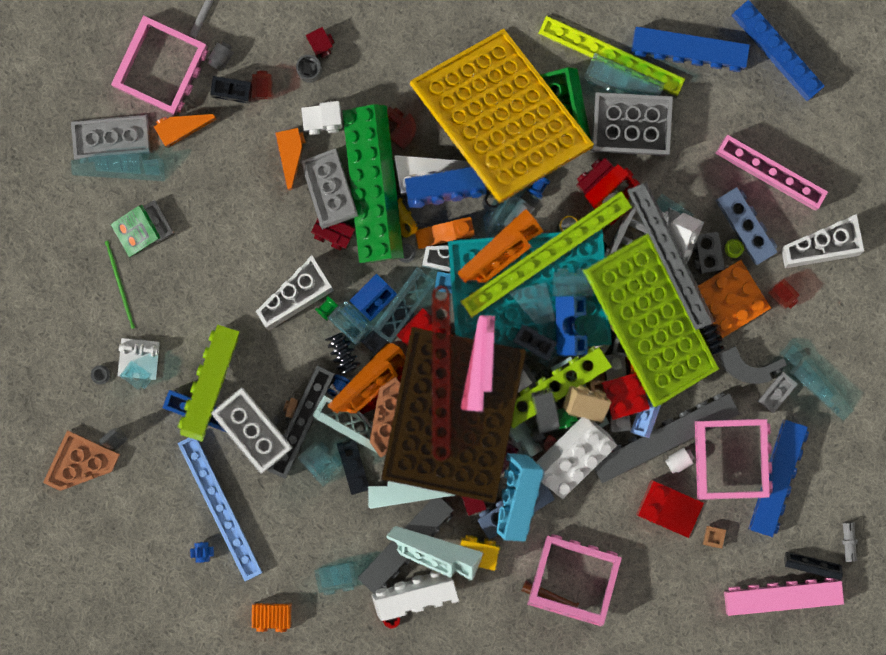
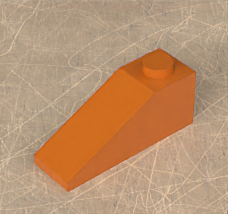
(177, 128)
(290, 151)
(445, 232)

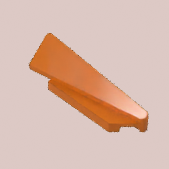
(502, 249)
(368, 381)

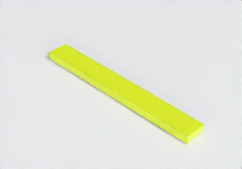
(589, 45)

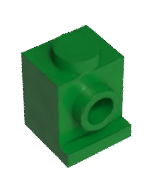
(565, 419)

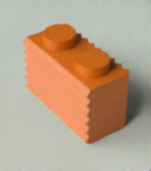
(271, 616)

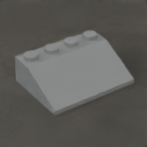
(632, 124)

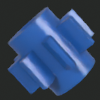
(201, 552)

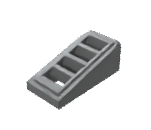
(113, 439)

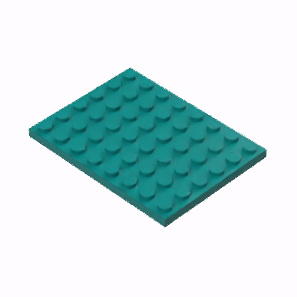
(507, 311)

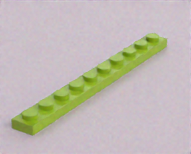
(546, 254)

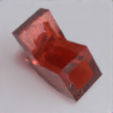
(406, 129)

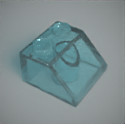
(320, 462)

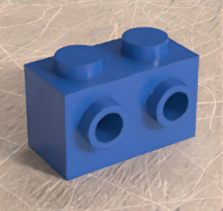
(373, 297)

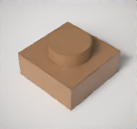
(290, 407)
(714, 537)

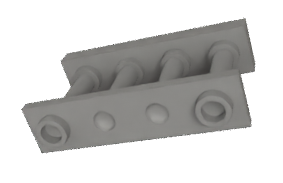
(669, 215)

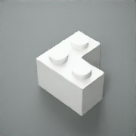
(322, 118)

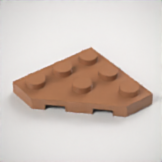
(384, 416)
(79, 462)

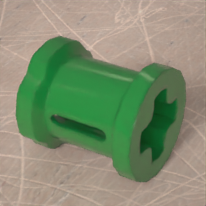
(326, 308)

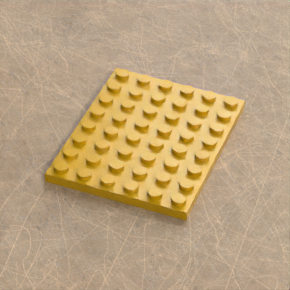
(501, 115)

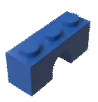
(567, 312)

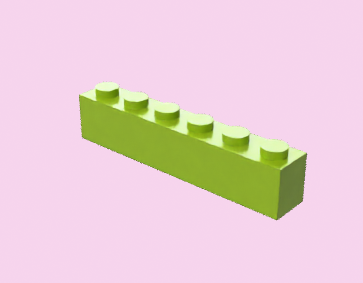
(209, 383)

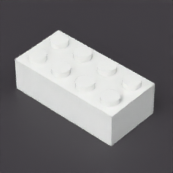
(252, 430)
(575, 456)

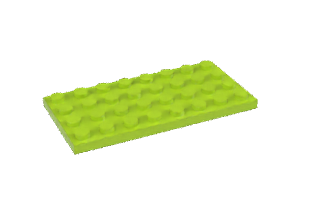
(650, 320)

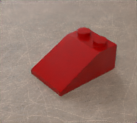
(669, 509)

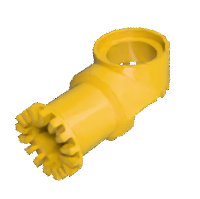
(405, 217)

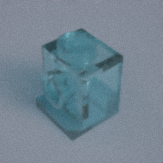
(129, 371)

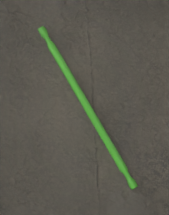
(120, 285)

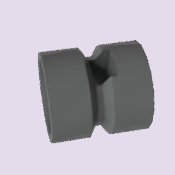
(309, 68)

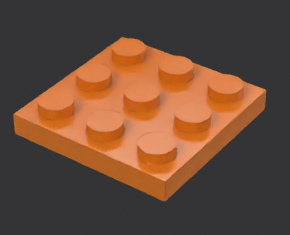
(733, 298)

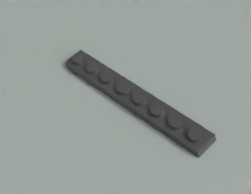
(671, 255)

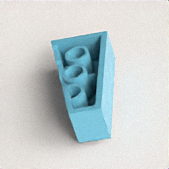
(519, 497)

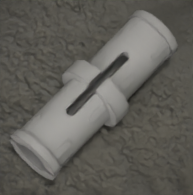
(849, 541)

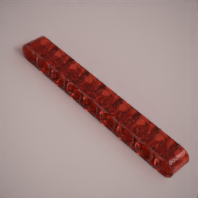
(437, 382)

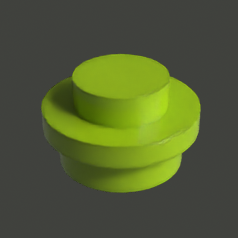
(734, 248)

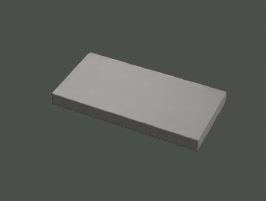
(110, 136)
(329, 188)

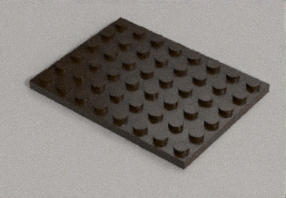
(477, 437)

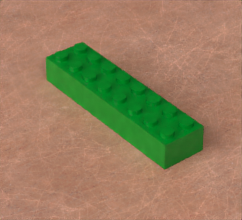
(373, 183)

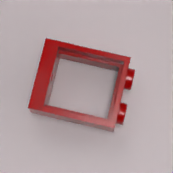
(608, 184)

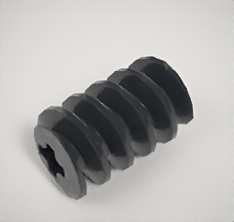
(710, 337)
(343, 353)

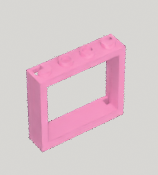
(132, 51)
(766, 467)
(565, 609)

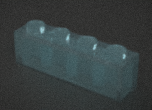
(620, 78)

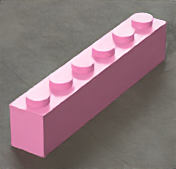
(771, 172)
(783, 597)

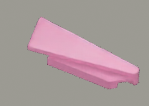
(481, 365)

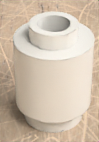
(680, 460)

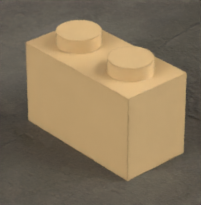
(586, 403)

